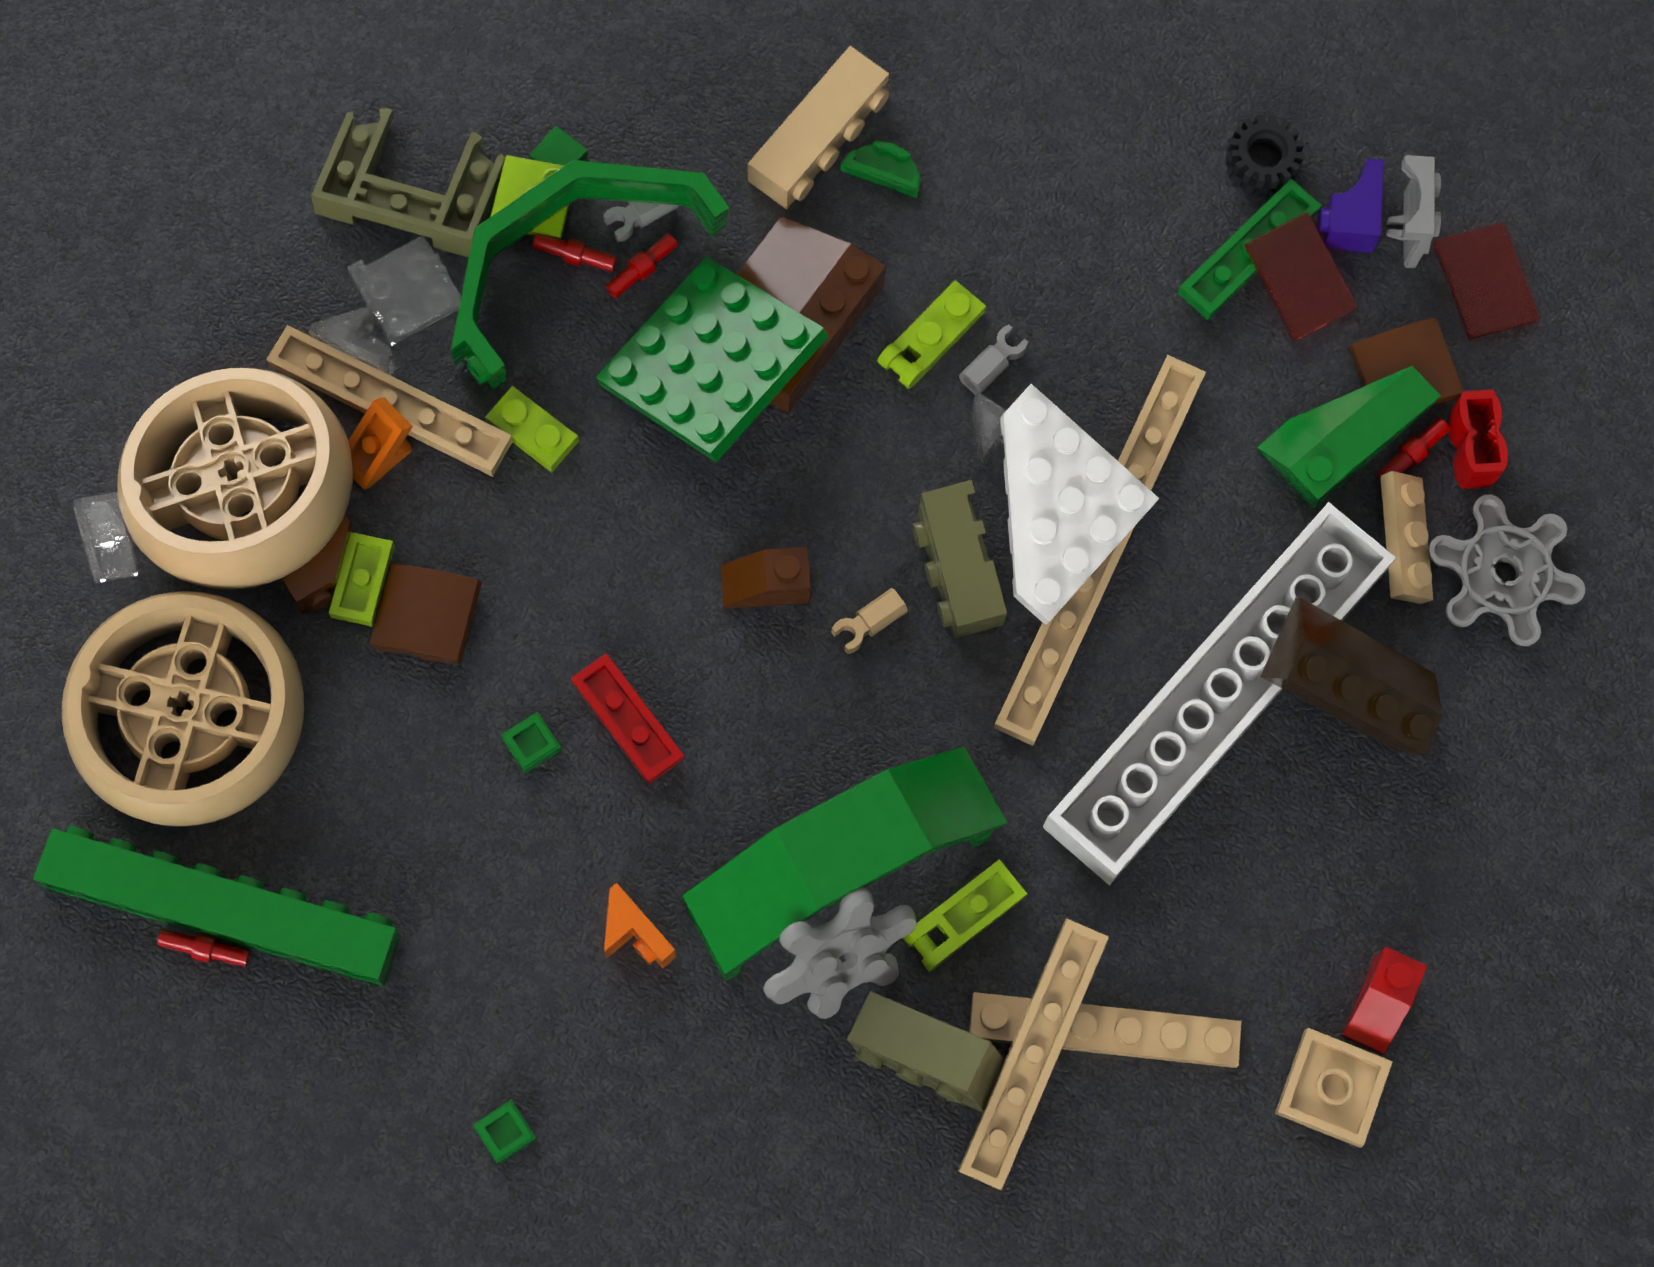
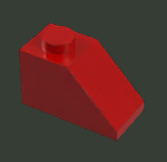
(1384, 999)

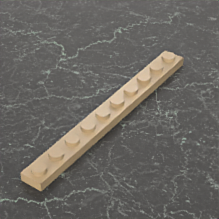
(1060, 639)

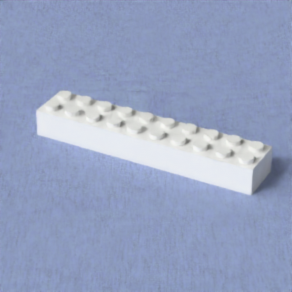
(1210, 698)

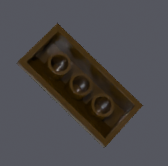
(1355, 679)

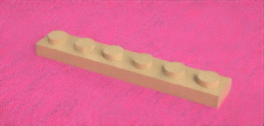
(359, 384)
(1119, 1031)
(1033, 1054)

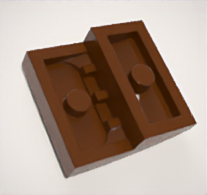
(1406, 346)
(425, 613)

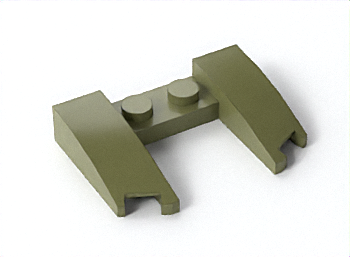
(352, 191)

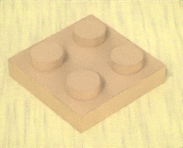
(1333, 1087)

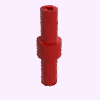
(575, 252)
(641, 265)
(1416, 449)
(203, 947)

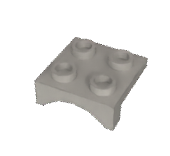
(1419, 215)

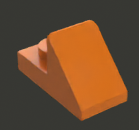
(378, 442)
(626, 921)

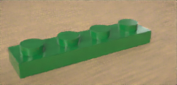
(1231, 265)

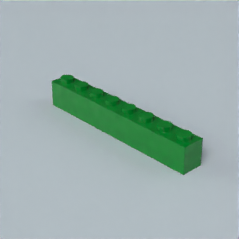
(218, 906)

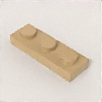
(1407, 537)

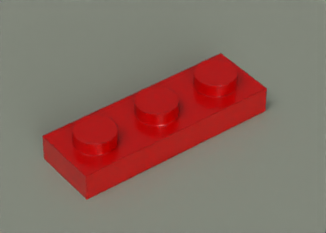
(627, 719)

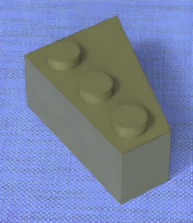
(959, 561)
(926, 1051)

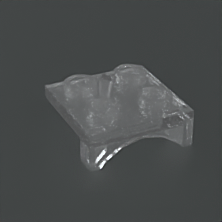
(406, 289)

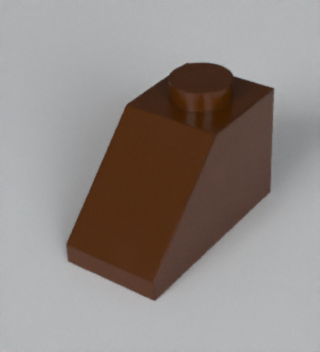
(767, 578)
(316, 581)

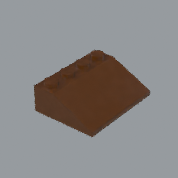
(819, 279)

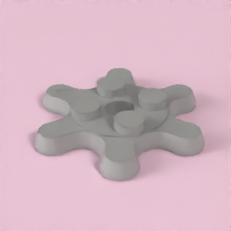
(1526, 551)
(817, 950)

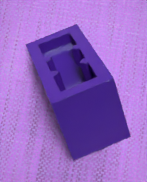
(1355, 216)

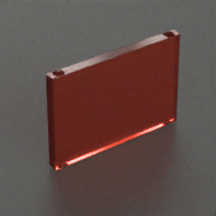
(1300, 276)
(1486, 281)

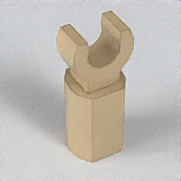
(871, 618)

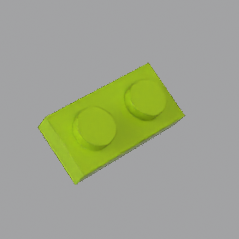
(532, 429)
(361, 579)

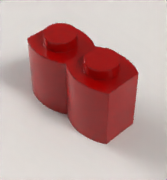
(1479, 445)

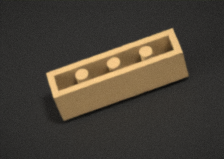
(819, 128)

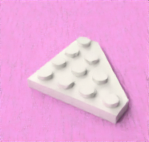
(1064, 503)

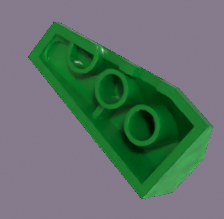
(1337, 439)

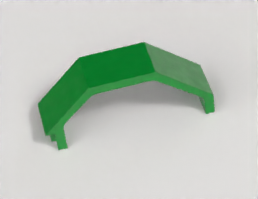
(568, 184)
(838, 850)

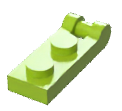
(932, 334)
(966, 914)

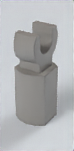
(635, 215)
(991, 362)

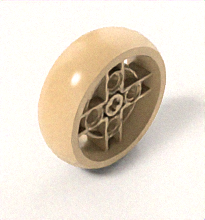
(235, 478)
(206, 632)

